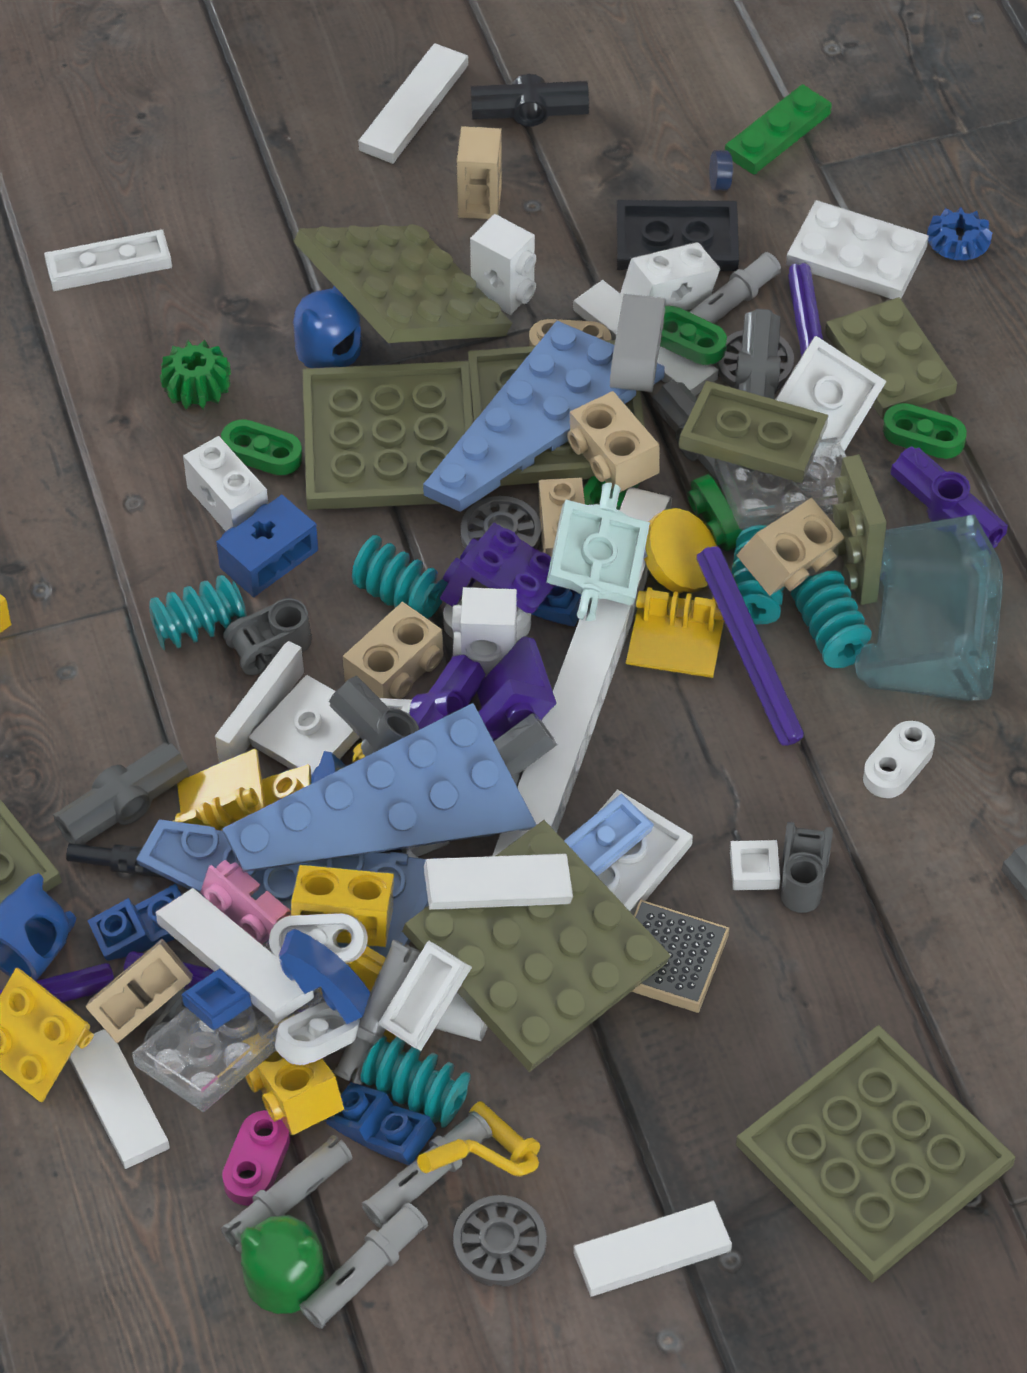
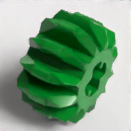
(195, 374)

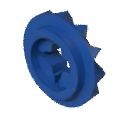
(944, 238)

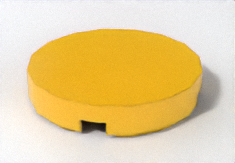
(673, 547)

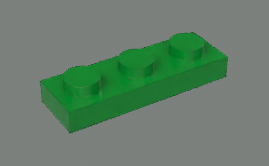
(778, 129)

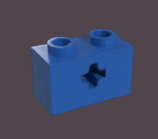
(267, 545)

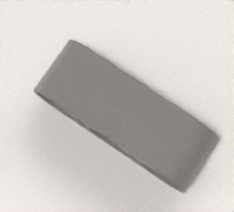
(637, 343)

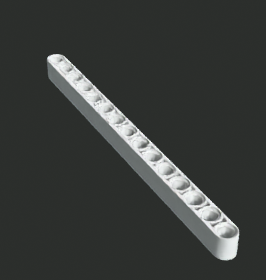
(579, 699)

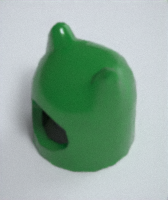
(281, 1263)

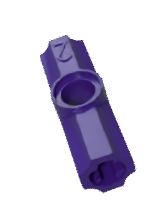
(944, 492)
(449, 693)

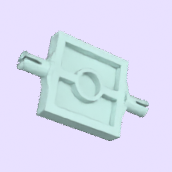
(598, 552)

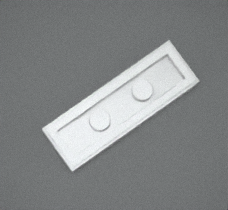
(108, 260)
(260, 701)
(498, 881)
(118, 1100)
(652, 1248)

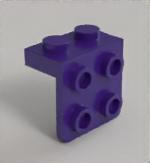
(500, 562)
(515, 689)

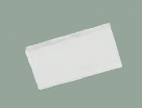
(424, 995)

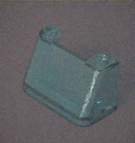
(937, 612)

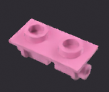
(231, 893)

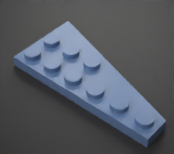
(527, 415)
(410, 794)
(187, 850)

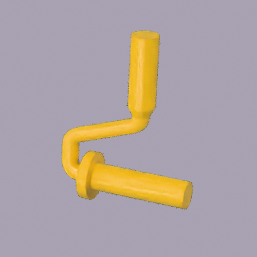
(523, 1157)

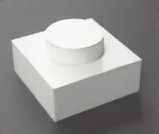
(755, 865)

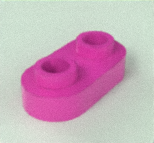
(255, 1153)

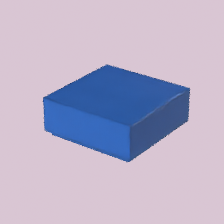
(216, 999)

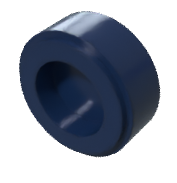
(721, 170)

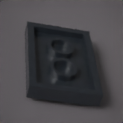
(668, 224)

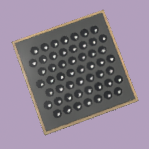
(694, 953)

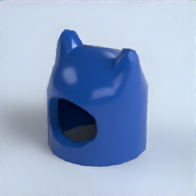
(321, 324)
(32, 929)

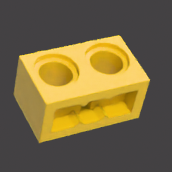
(348, 892)
(296, 1092)

